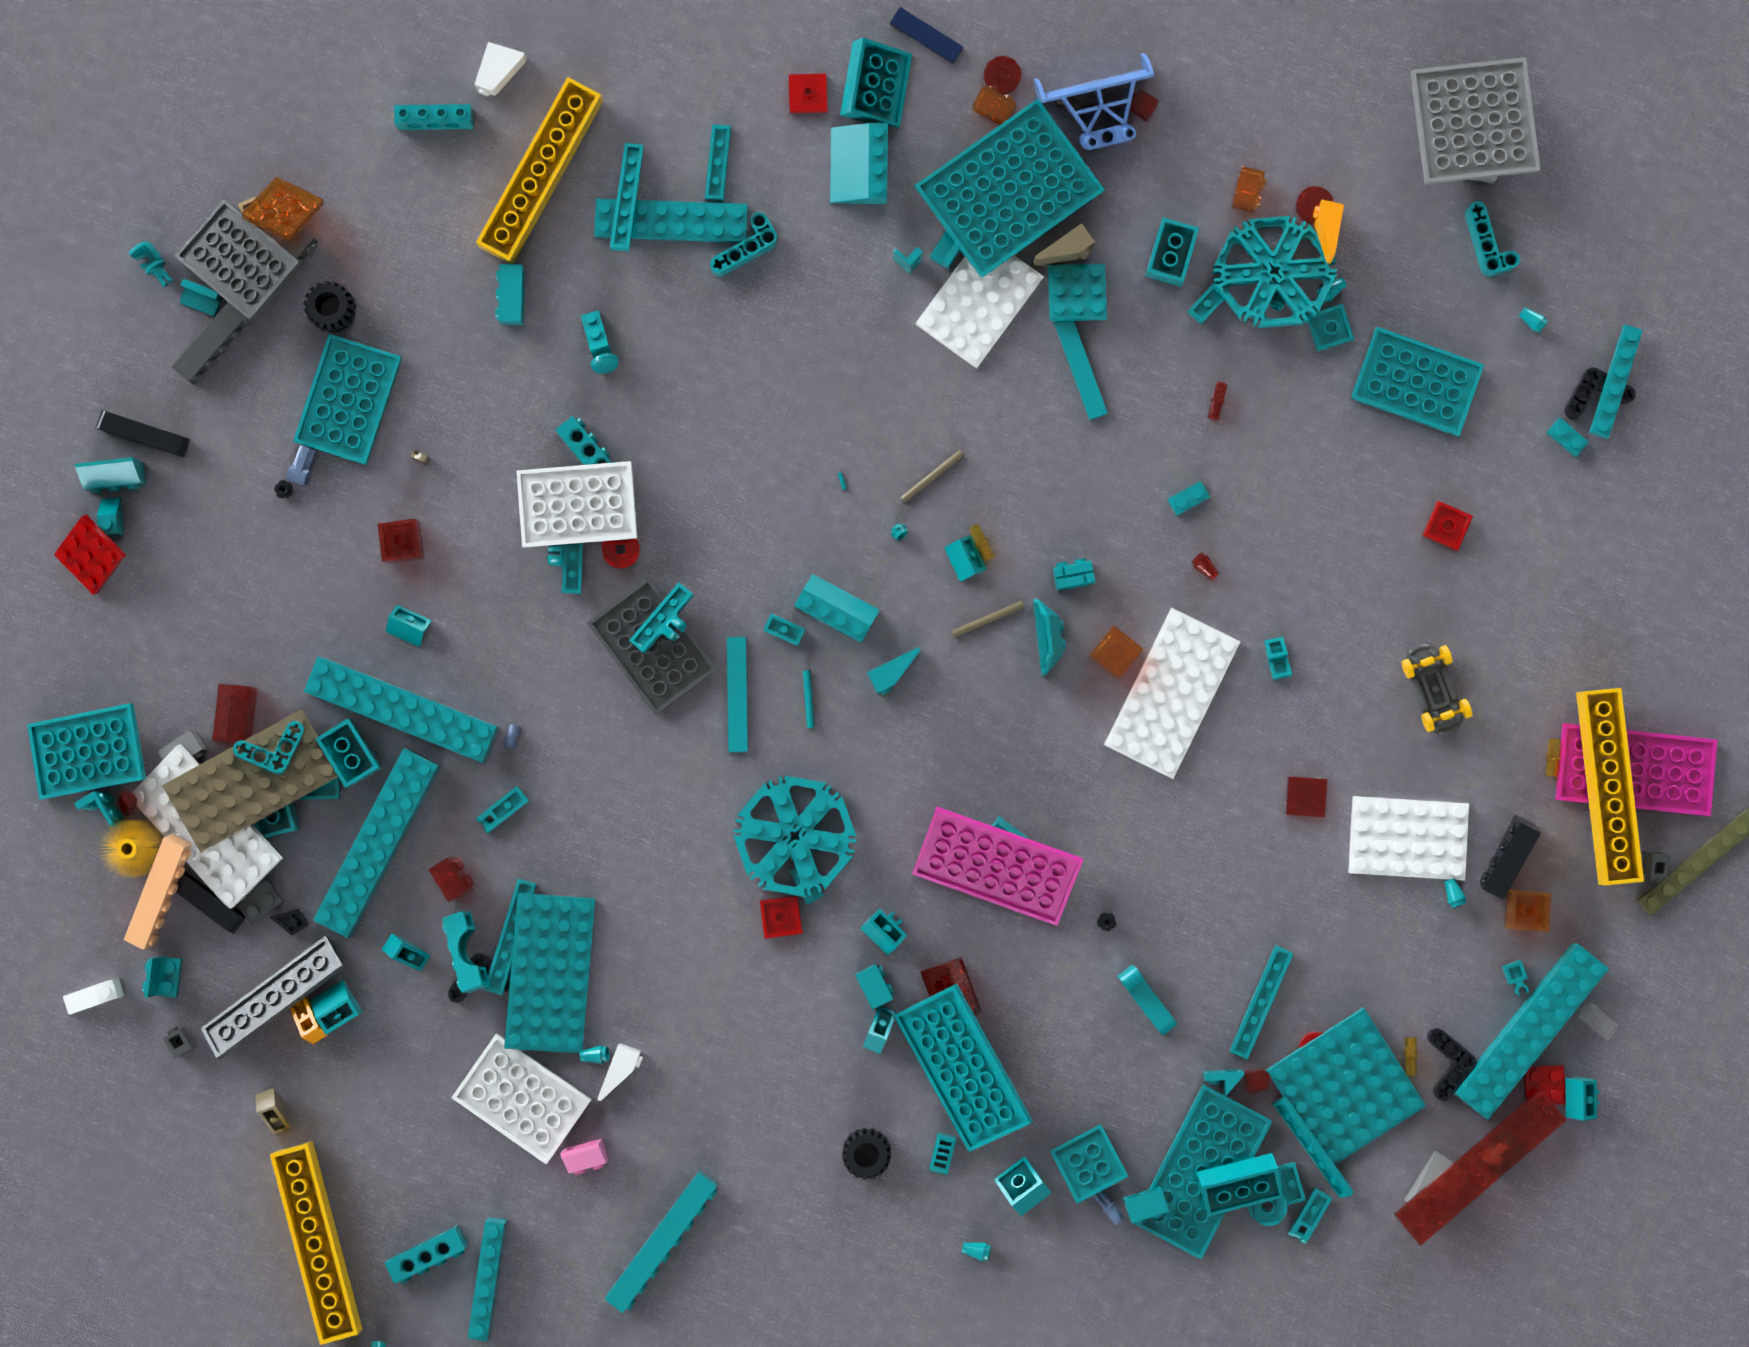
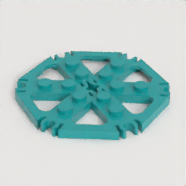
(1280, 259)
(801, 852)

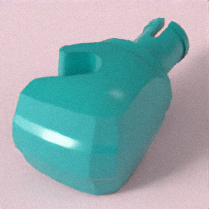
(156, 262)

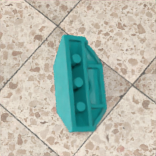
(1048, 636)

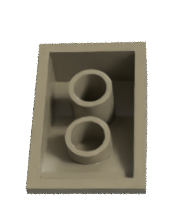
(1067, 249)

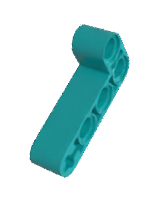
(1487, 238)
(741, 248)
(1146, 999)

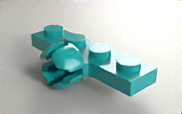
(570, 561)
(663, 619)

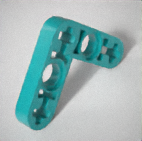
(272, 757)

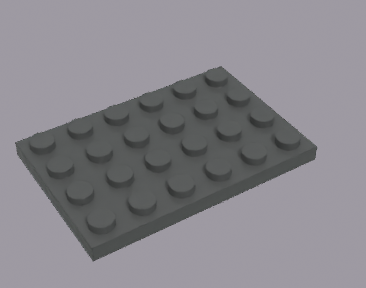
(238, 260)
(668, 666)

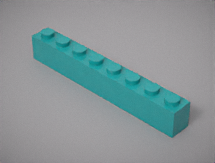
(661, 1241)

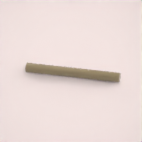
(932, 476)
(987, 619)

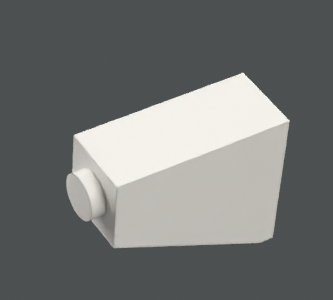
(497, 68)

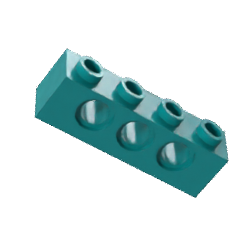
(434, 117)
(569, 430)
(451, 1237)

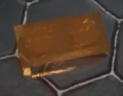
(994, 105)
(1248, 189)

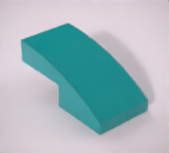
(1277, 658)

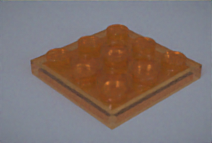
(282, 208)

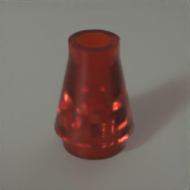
(1204, 565)

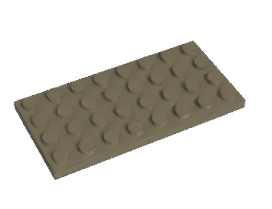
(233, 794)

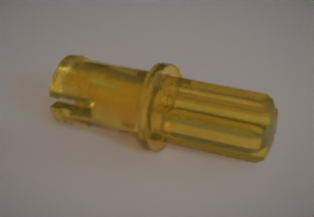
(981, 543)
(1553, 757)
(1411, 1056)

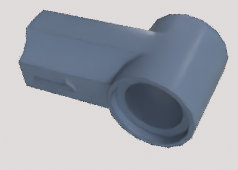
(300, 471)

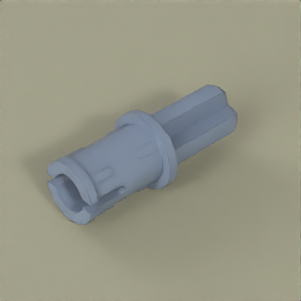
(1109, 1208)

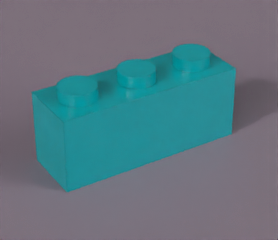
(510, 294)

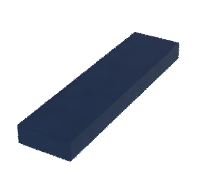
(926, 35)

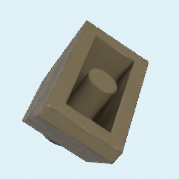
(272, 1111)

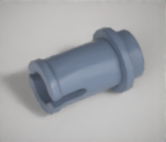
(512, 736)

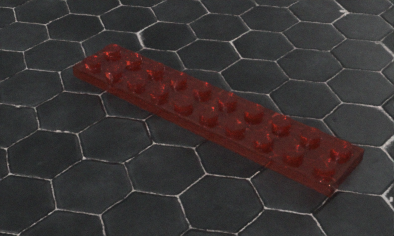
(1480, 1167)

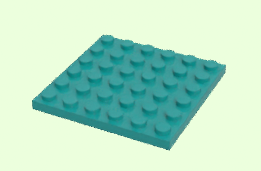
(1347, 1086)

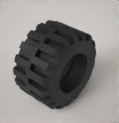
(319, 295)
(866, 1170)

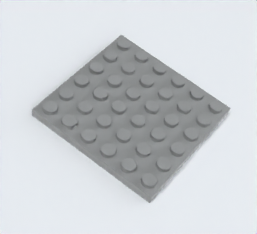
(1475, 120)

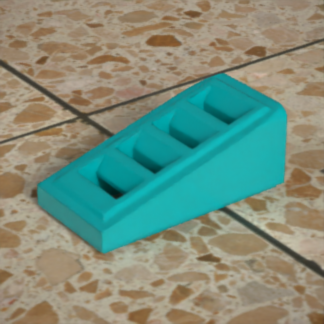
(943, 1137)

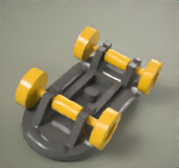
(1435, 689)

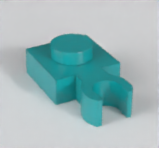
(1515, 974)

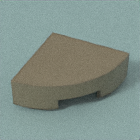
(420, 457)

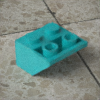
(335, 1007)

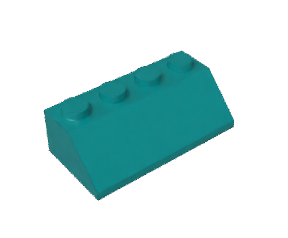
(836, 608)
(1240, 1184)

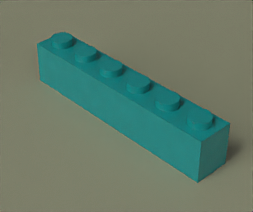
(487, 1279)

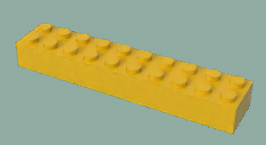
(540, 171)
(1609, 786)
(316, 1242)

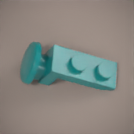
(603, 359)

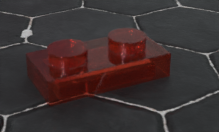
(127, 802)

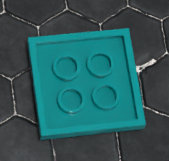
(1077, 292)
(1089, 1163)

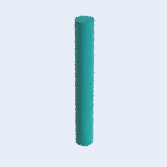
(808, 699)

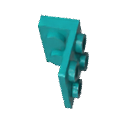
(105, 802)
(162, 976)

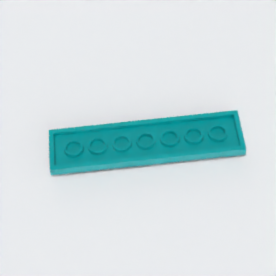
(678, 221)

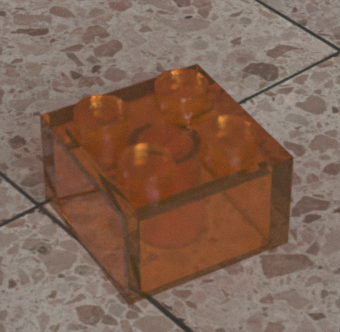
(1115, 652)
(1527, 910)

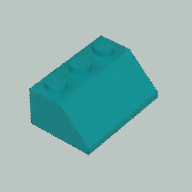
(111, 475)
(348, 753)

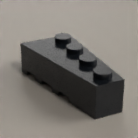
(1510, 856)

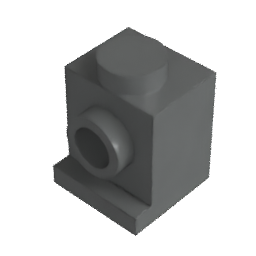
(1655, 864)
(174, 1046)

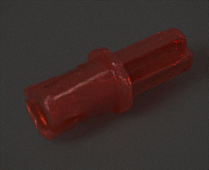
(1217, 401)

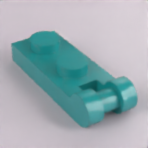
(503, 809)
(1310, 1215)

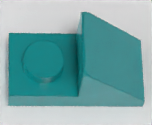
(1229, 1077)

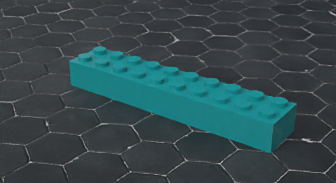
(401, 709)
(377, 843)
(1531, 1030)

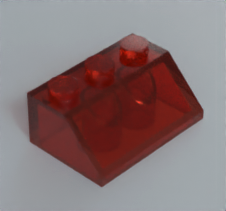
(234, 713)
(947, 974)

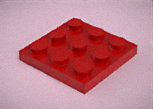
(89, 554)

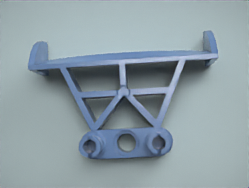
(1120, 132)

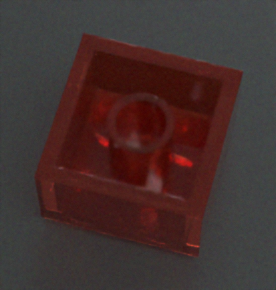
(400, 541)
(452, 878)

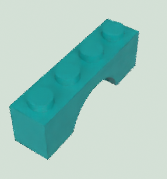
(458, 930)

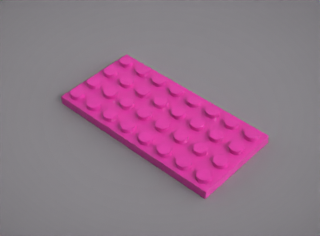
(1666, 771)
(997, 866)

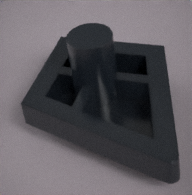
(291, 921)

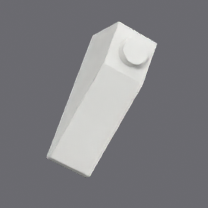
(94, 996)
(622, 1065)

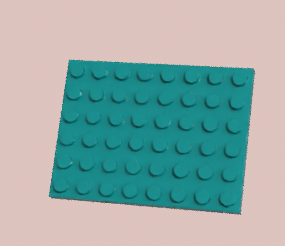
(1009, 188)

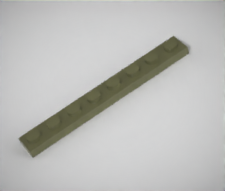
(1696, 864)

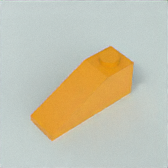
(1327, 226)
(306, 1022)

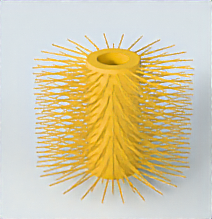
(133, 848)

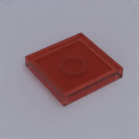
(1306, 796)

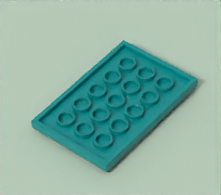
(1417, 381)
(347, 399)
(86, 751)

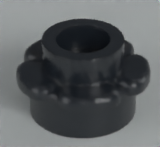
(288, 489)
(1101, 921)

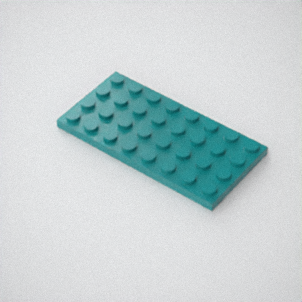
(549, 973)
(963, 1068)
(1211, 1136)

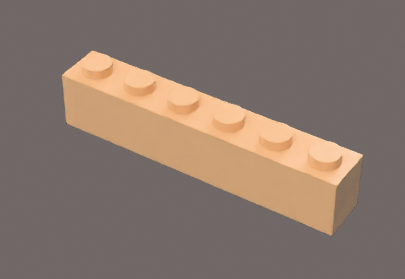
(158, 891)

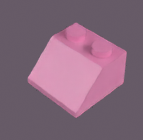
(585, 1156)

